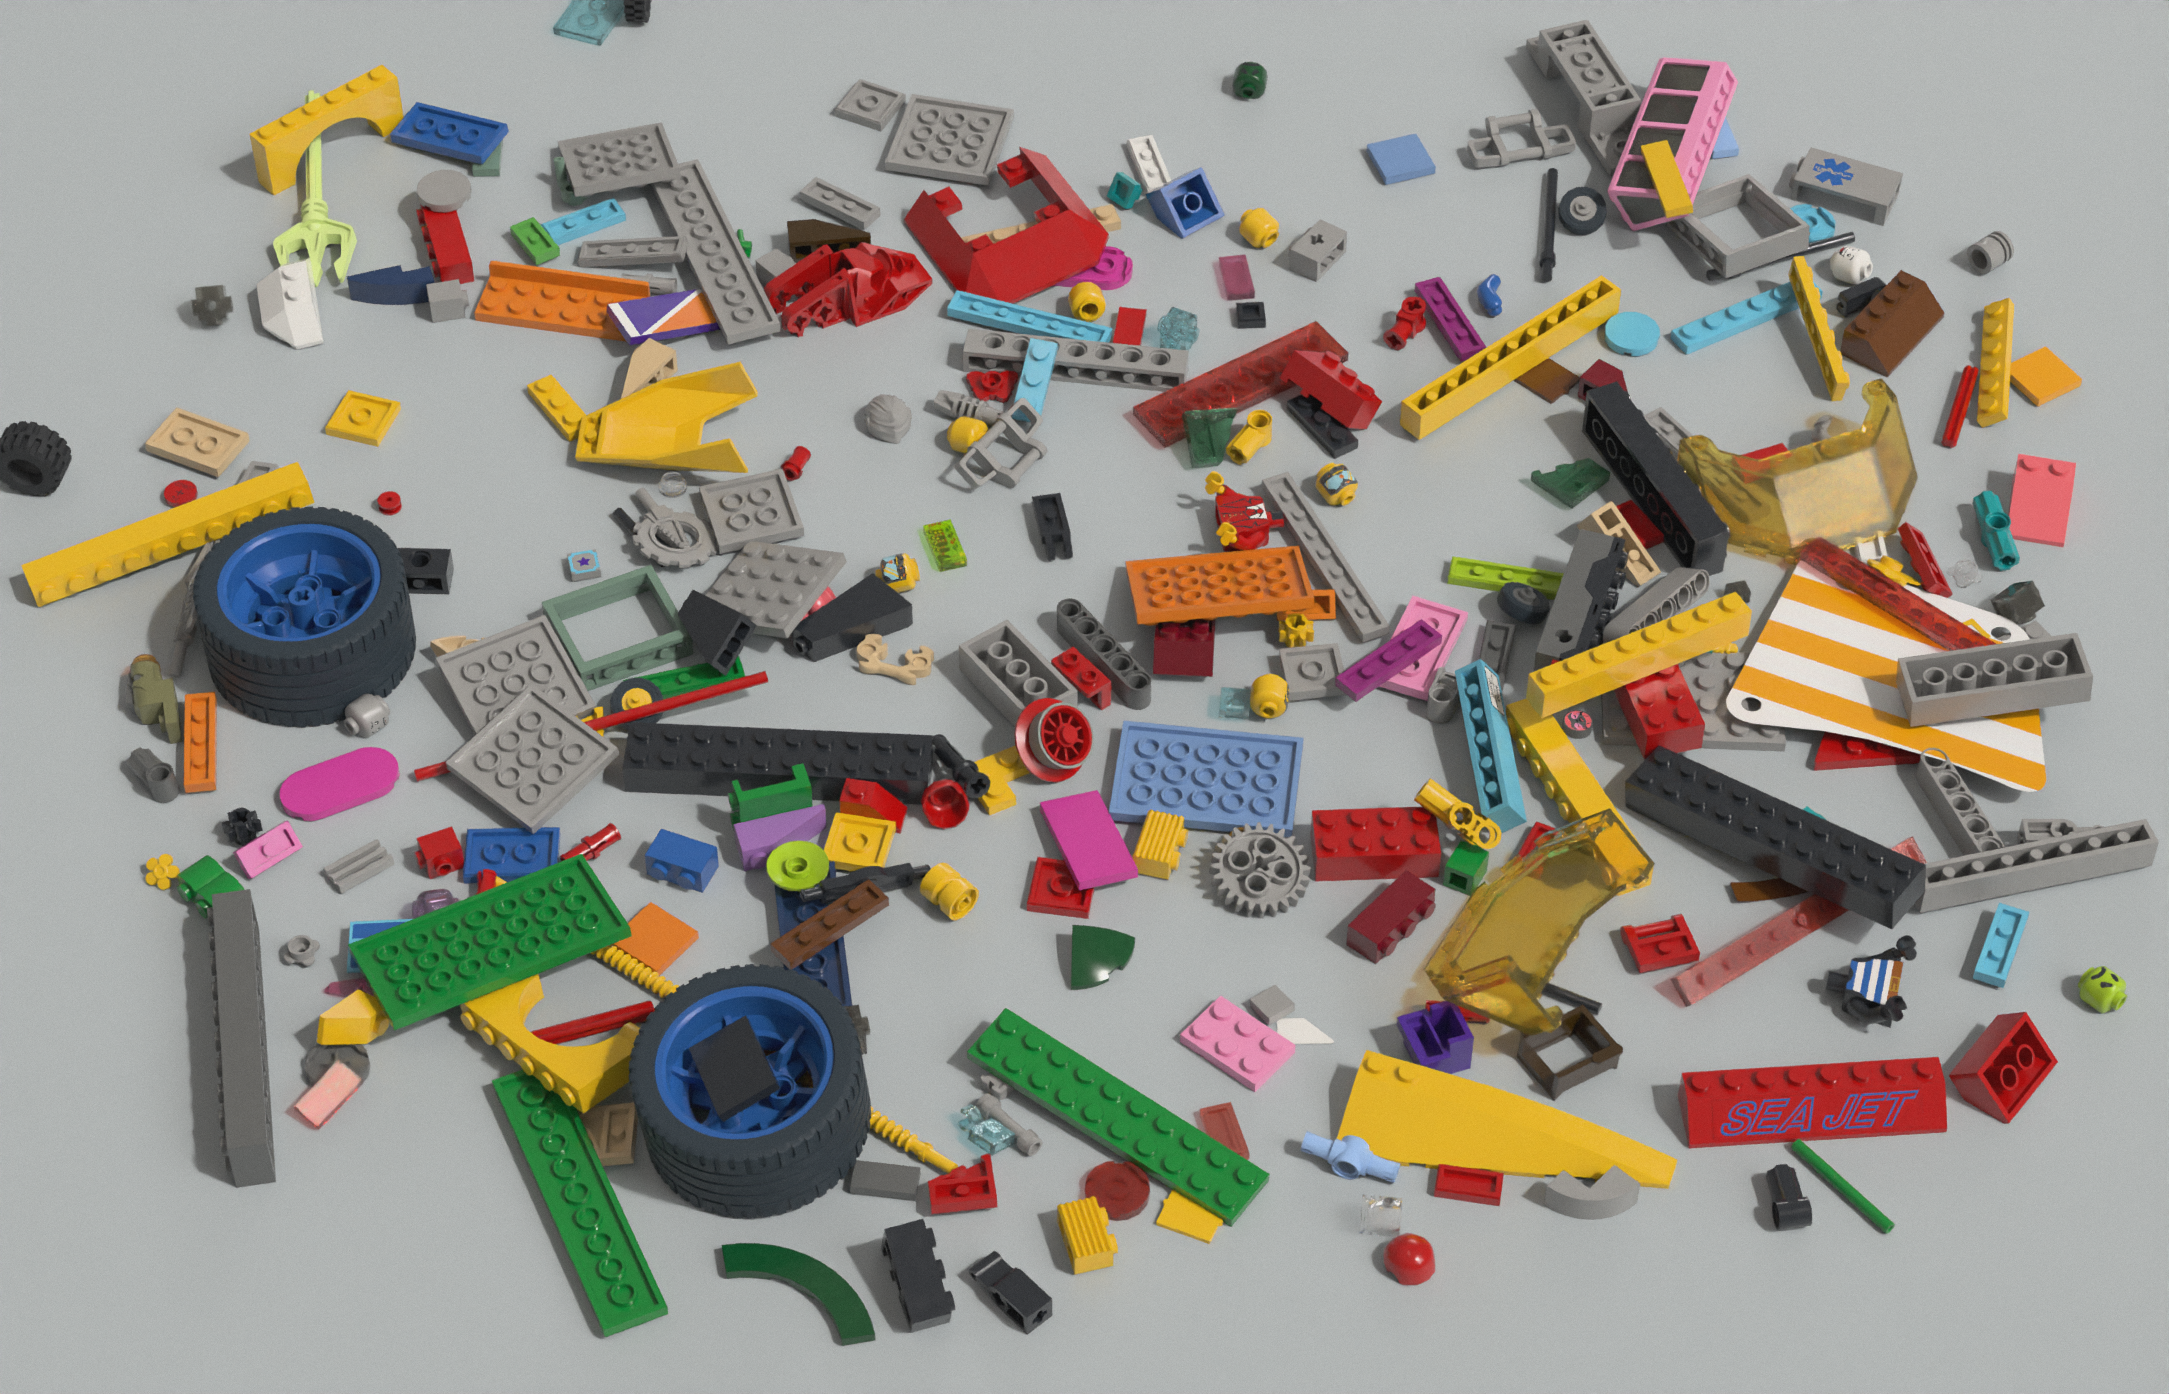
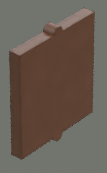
(1548, 380)

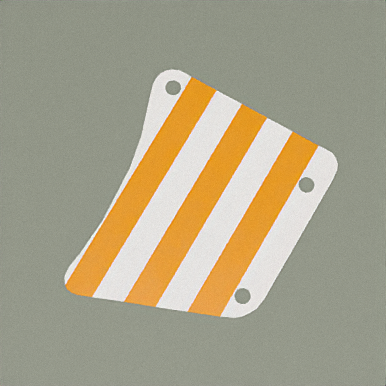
(1833, 669)

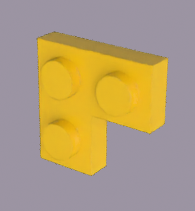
(1000, 769)

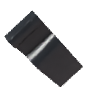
(1013, 1292)

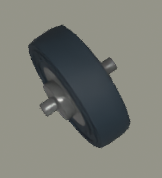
(1523, 602)

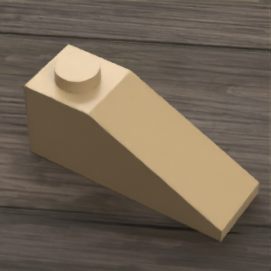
(649, 365)
(1610, 522)

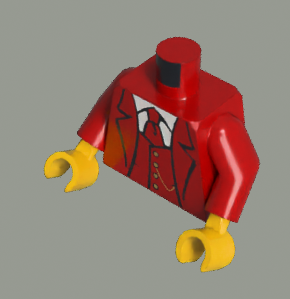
(1241, 518)

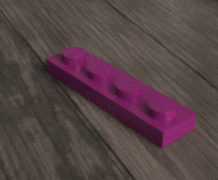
(1449, 318)
(1388, 660)

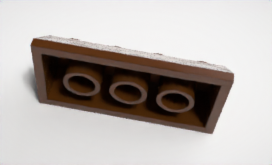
(1892, 324)

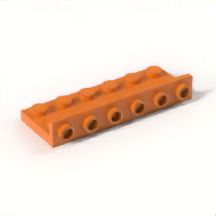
(555, 299)

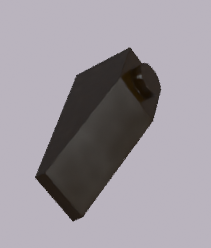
(811, 234)

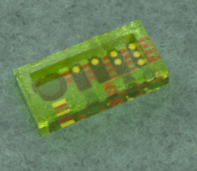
(945, 545)

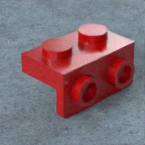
(1084, 677)

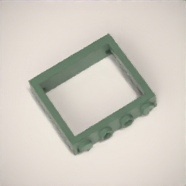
(629, 660)

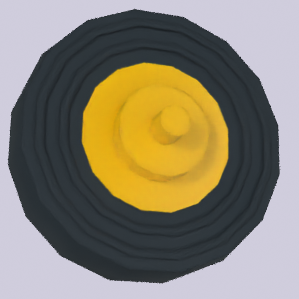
(633, 694)

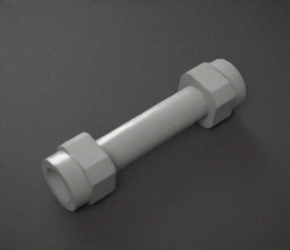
(1026, 1140)

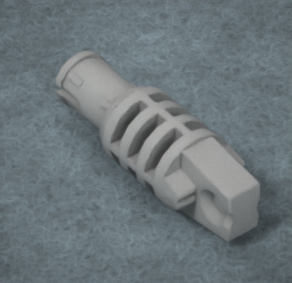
(959, 405)

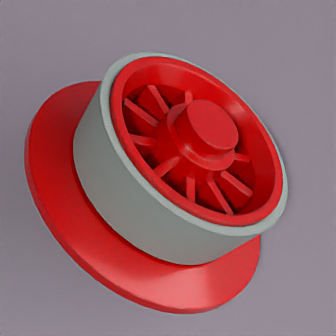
(1053, 739)

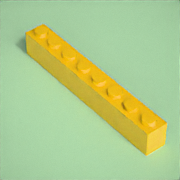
(1638, 654)
(1559, 766)

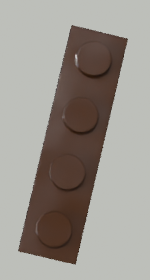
(829, 924)

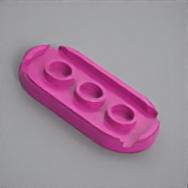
(1111, 272)
(339, 783)

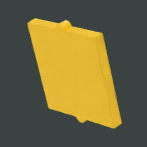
(1188, 1218)

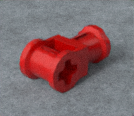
(1408, 323)

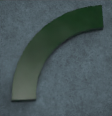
(807, 1276)

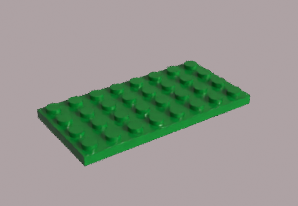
(488, 941)

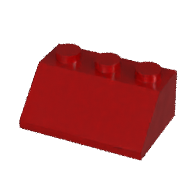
(2004, 1066)

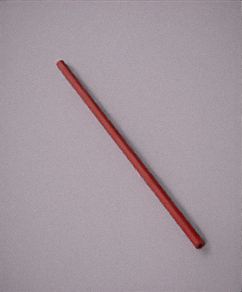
(640, 712)

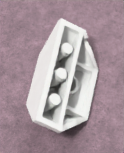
(291, 305)

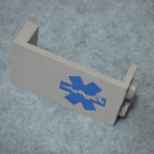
(1848, 180)

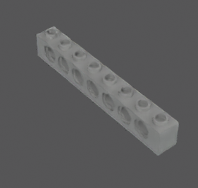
(1080, 360)

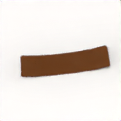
(1765, 890)

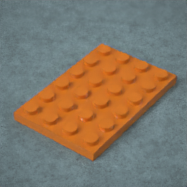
(1219, 585)

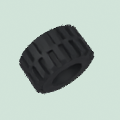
(33, 458)

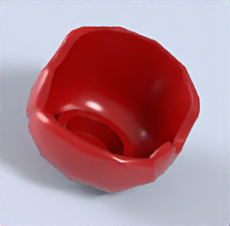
(945, 804)
(1410, 1259)

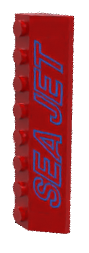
(1813, 1102)

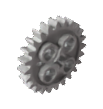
(1245, 848)

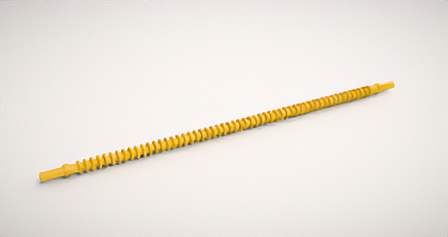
(924, 1151)

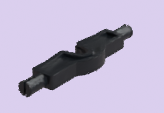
(884, 878)

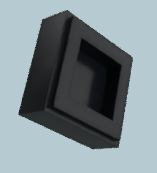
(1250, 315)

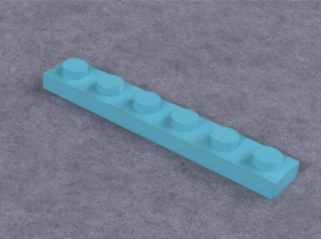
(1736, 318)
(1023, 319)

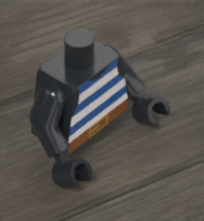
(1874, 985)

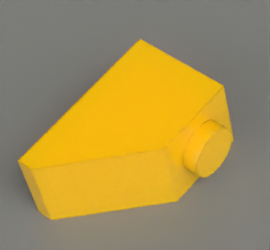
(352, 1021)

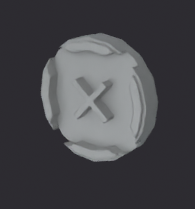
(444, 190)

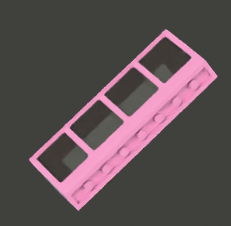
(1685, 108)

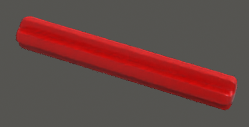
(1960, 406)
(595, 1023)

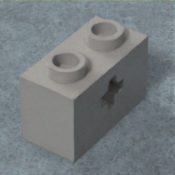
(1317, 250)

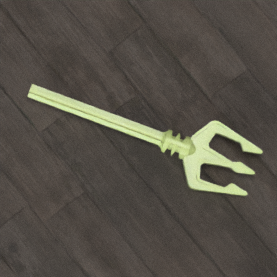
(316, 228)

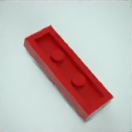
(1923, 561)

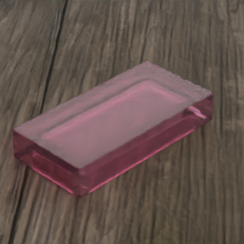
(1236, 277)

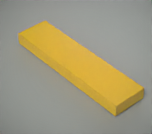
(1666, 179)

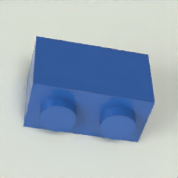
(681, 860)

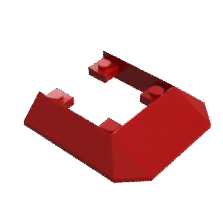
(1025, 263)

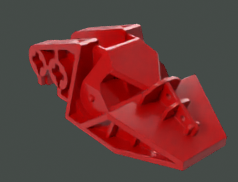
(847, 285)

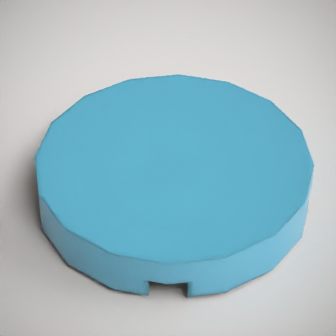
(1820, 221)
(1632, 333)

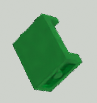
(771, 799)

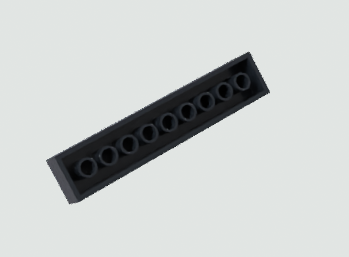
(711, 757)
(1776, 837)

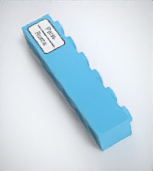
(1490, 745)

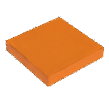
(657, 938)

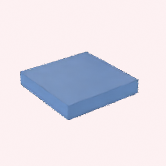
(1400, 159)

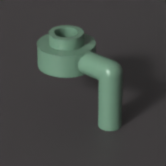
(565, 187)

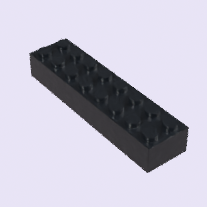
(1655, 479)

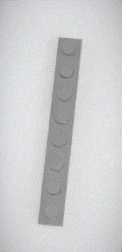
(1325, 557)

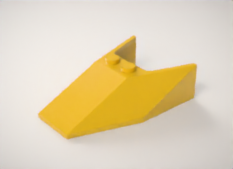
(665, 424)

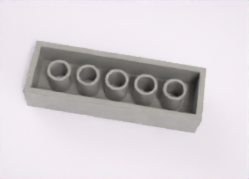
(1994, 679)

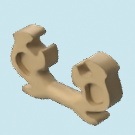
(872, 651)

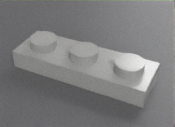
(840, 203)

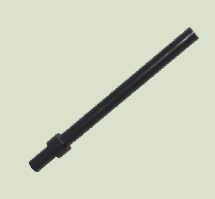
(1813, 247)
(1548, 257)

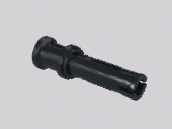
(963, 771)

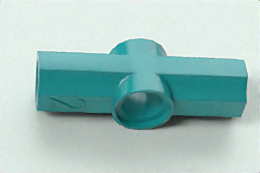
(1995, 530)

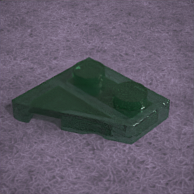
(1207, 435)
(1572, 481)

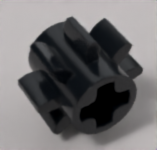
(242, 826)

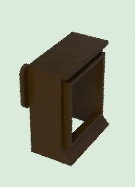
(1590, 1032)

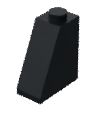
(715, 629)

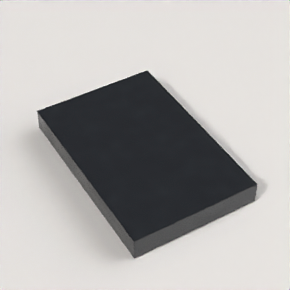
(734, 1068)

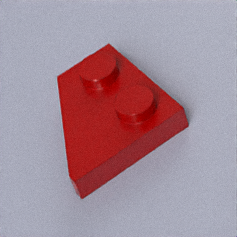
(964, 1188)

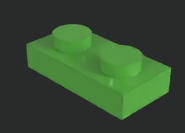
(535, 241)

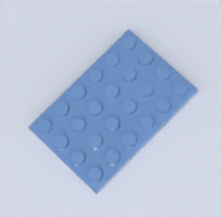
(1206, 776)

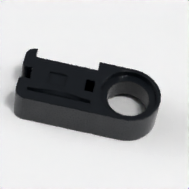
(1859, 295)

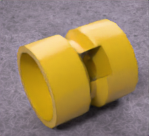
(949, 890)

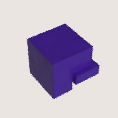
(1438, 1038)

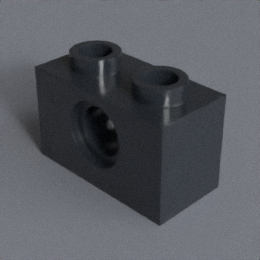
(428, 570)

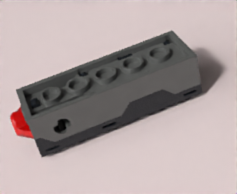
(1583, 598)

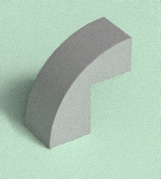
(1606, 1198)

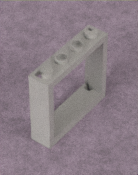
(1792, 237)

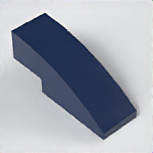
(391, 286)

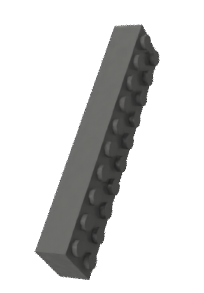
(241, 1039)

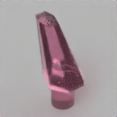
(347, 987)

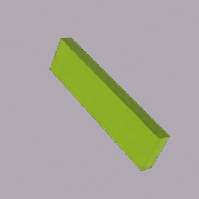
(1494, 576)

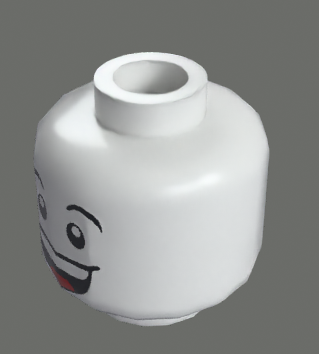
(1851, 264)

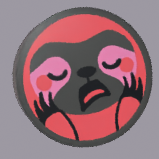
(1577, 724)

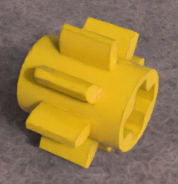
(1296, 630)

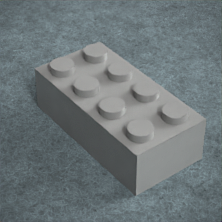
(1011, 671)

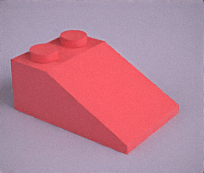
(2041, 499)

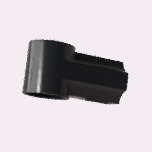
(1788, 1204)

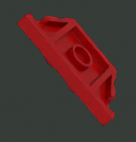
(1846, 752)

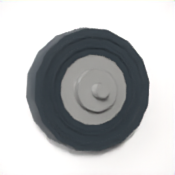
(1582, 210)

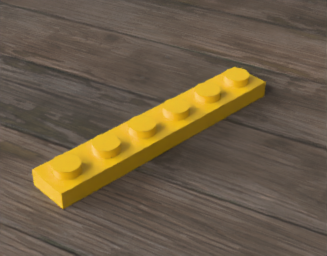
(1816, 324)
(1995, 362)

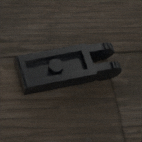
(1052, 524)

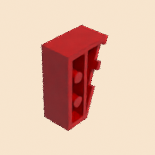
(1334, 386)

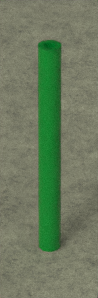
(1842, 1186)

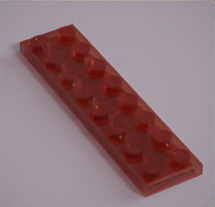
(1234, 384)

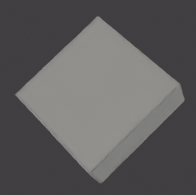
(1272, 1005)

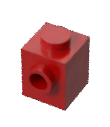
(439, 853)

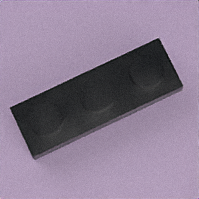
(1322, 426)

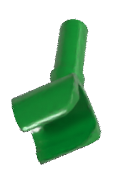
(746, 245)

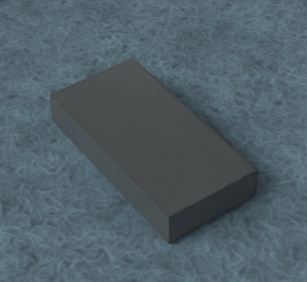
(885, 1180)

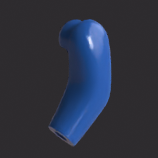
(1487, 295)

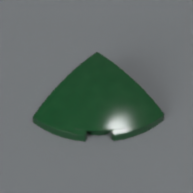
(1097, 954)

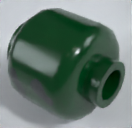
(1249, 78)

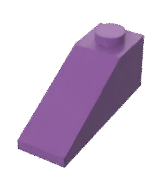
(761, 836)

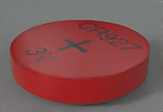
(180, 492)

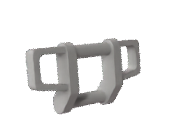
(1539, 135)
(1022, 441)

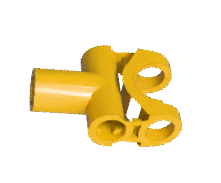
(1446, 806)

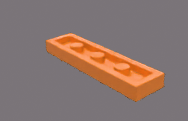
(200, 742)

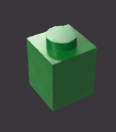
(1466, 868)

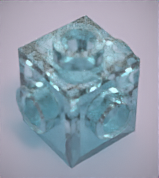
(1178, 329)

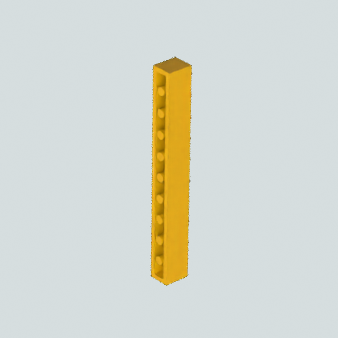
(1509, 357)
(165, 534)

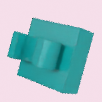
(1124, 190)

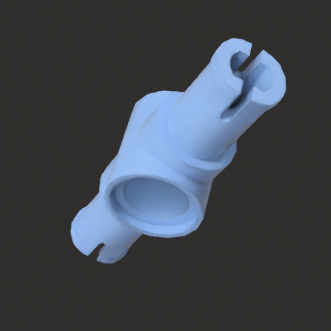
(1350, 1157)

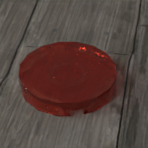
(1118, 1188)

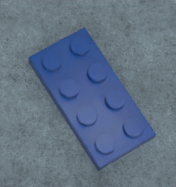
(449, 133)

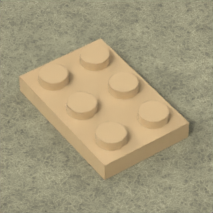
(197, 442)

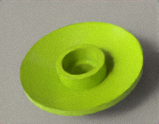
(797, 865)

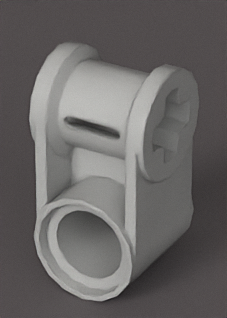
(1443, 697)

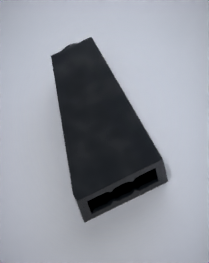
(847, 619)

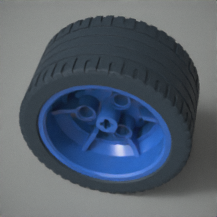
(328, 608)
(780, 1147)

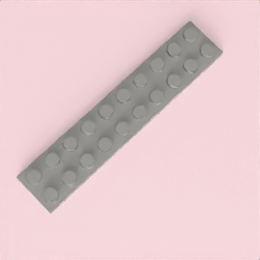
(716, 255)

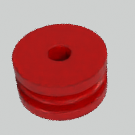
(389, 503)

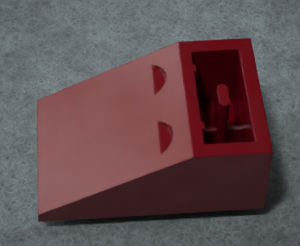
(1184, 648)

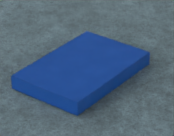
(510, 851)

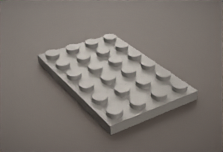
(1710, 682)

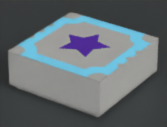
(584, 565)

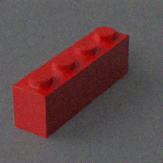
(446, 245)

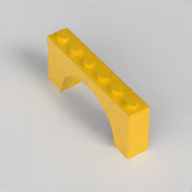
(282, 142)
(576, 1073)

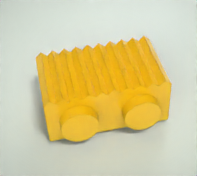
(1159, 844)
(1085, 1235)

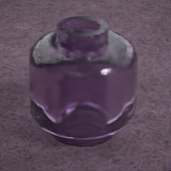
(432, 900)

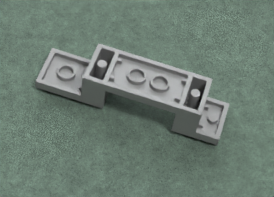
(1605, 94)

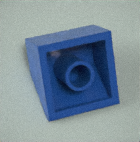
(1186, 203)

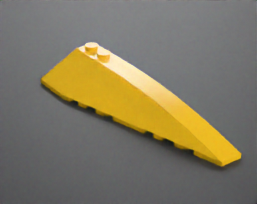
(1441, 1118)

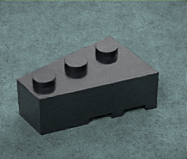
(918, 1275)

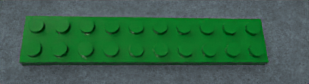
(1118, 1116)
(581, 1204)

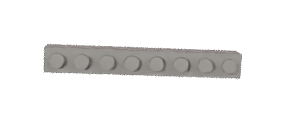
(2038, 865)

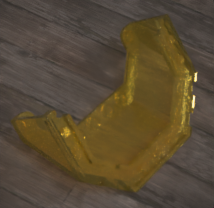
(1834, 488)
(1526, 919)

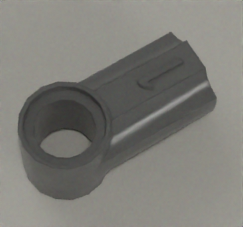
(154, 774)

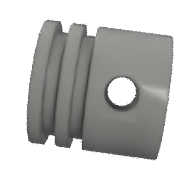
(1990, 252)

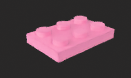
(1237, 1043)

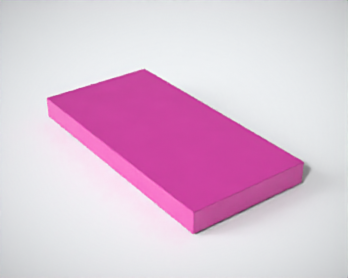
(1088, 840)

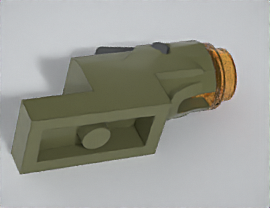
(153, 697)

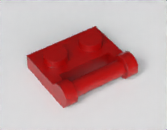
(1660, 950)

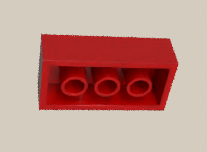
(1662, 712)
(1374, 843)

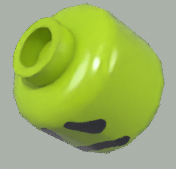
(2102, 989)

